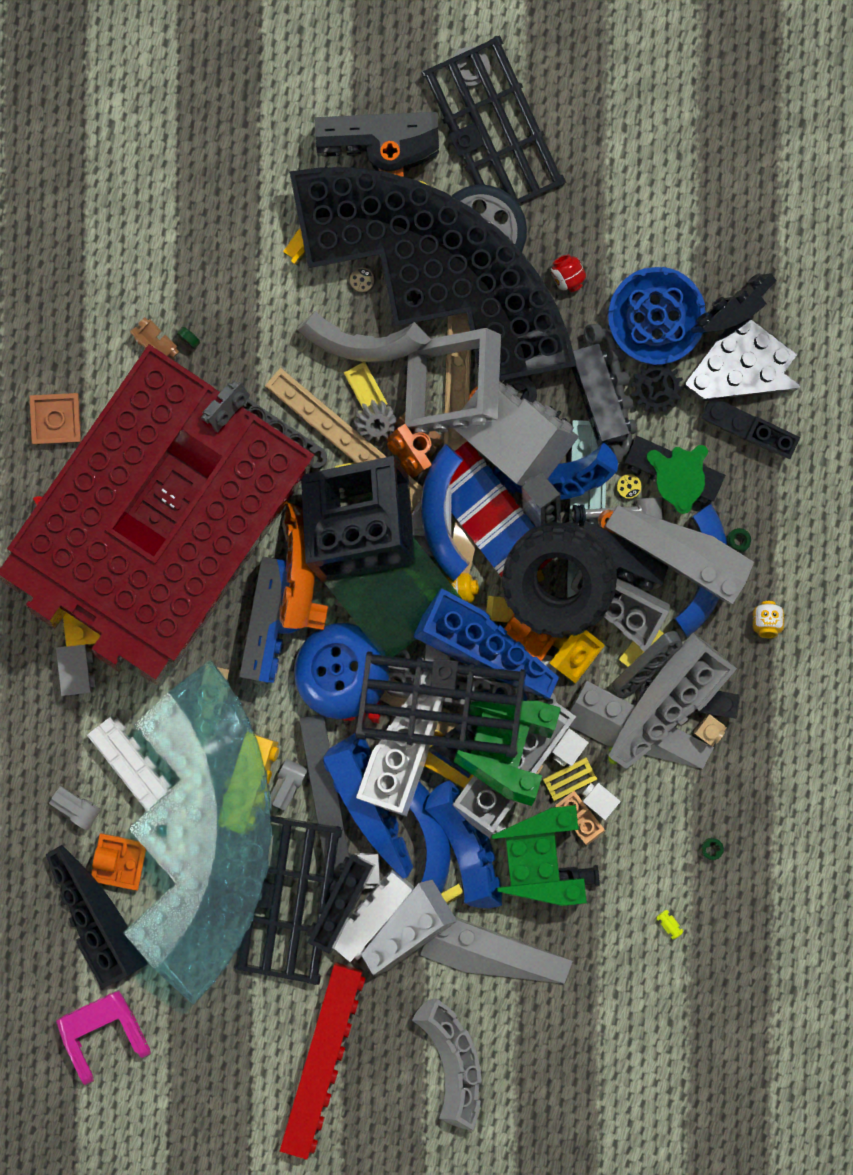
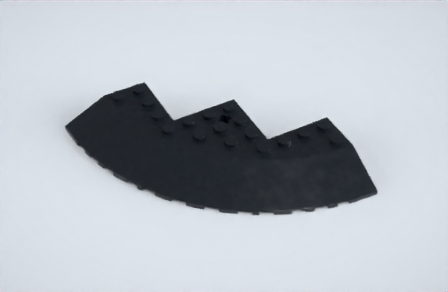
(440, 252)

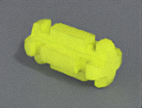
(670, 924)

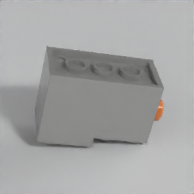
(523, 439)

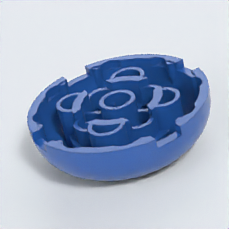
(675, 294)
(318, 653)

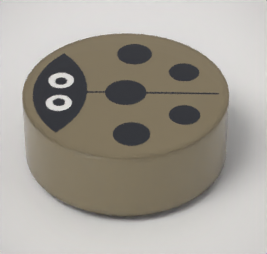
(362, 280)

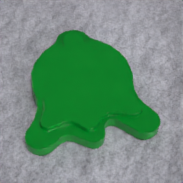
(681, 477)

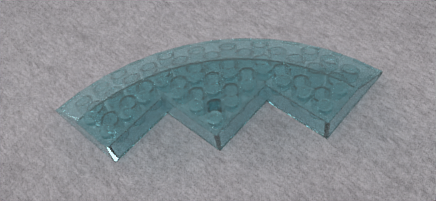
(214, 832)

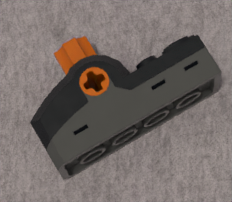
(409, 135)

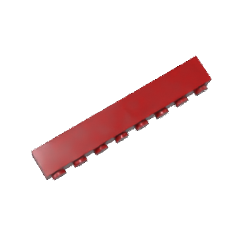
(321, 1060)

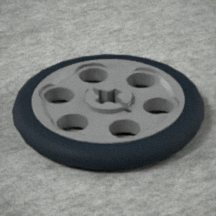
(496, 200)

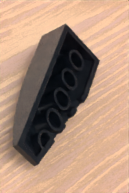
(96, 920)

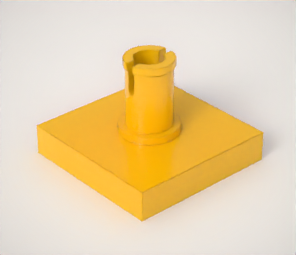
(576, 654)

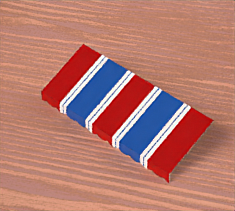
(486, 508)

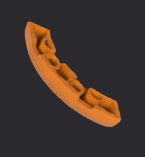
(299, 594)

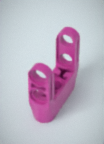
(95, 1016)

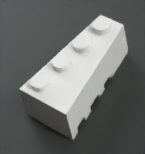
(372, 914)

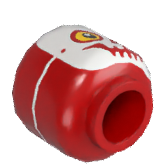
(568, 273)

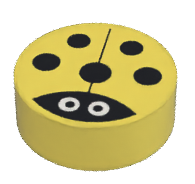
(629, 486)

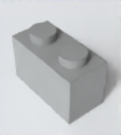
(75, 669)

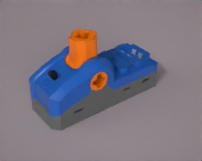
(265, 626)

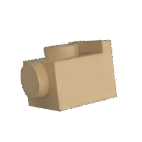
(710, 730)

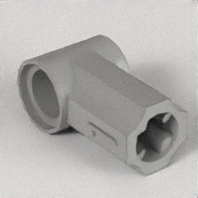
(288, 781)
(79, 810)

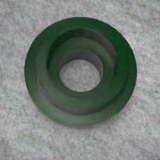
(746, 539)

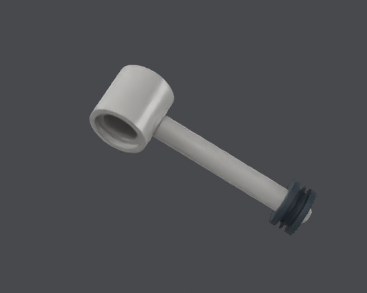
(647, 506)

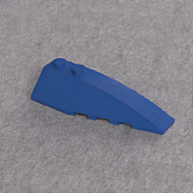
(474, 638)
(347, 766)

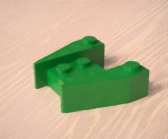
(502, 771)
(535, 861)

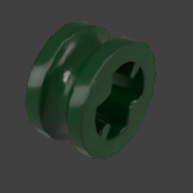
(718, 853)

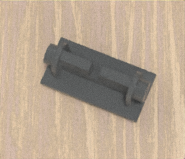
(232, 398)

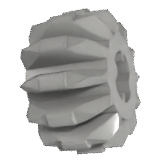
(366, 424)

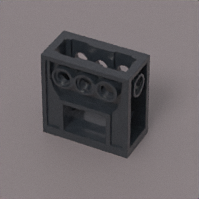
(359, 535)

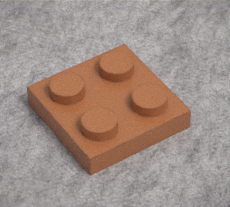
(55, 418)

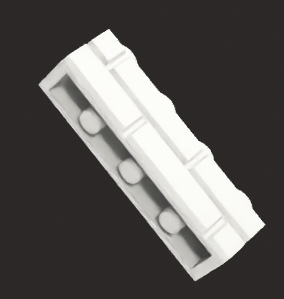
(129, 763)

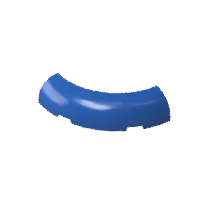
(574, 477)
(434, 512)
(703, 601)
(436, 840)
(470, 847)

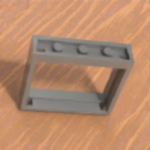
(488, 381)

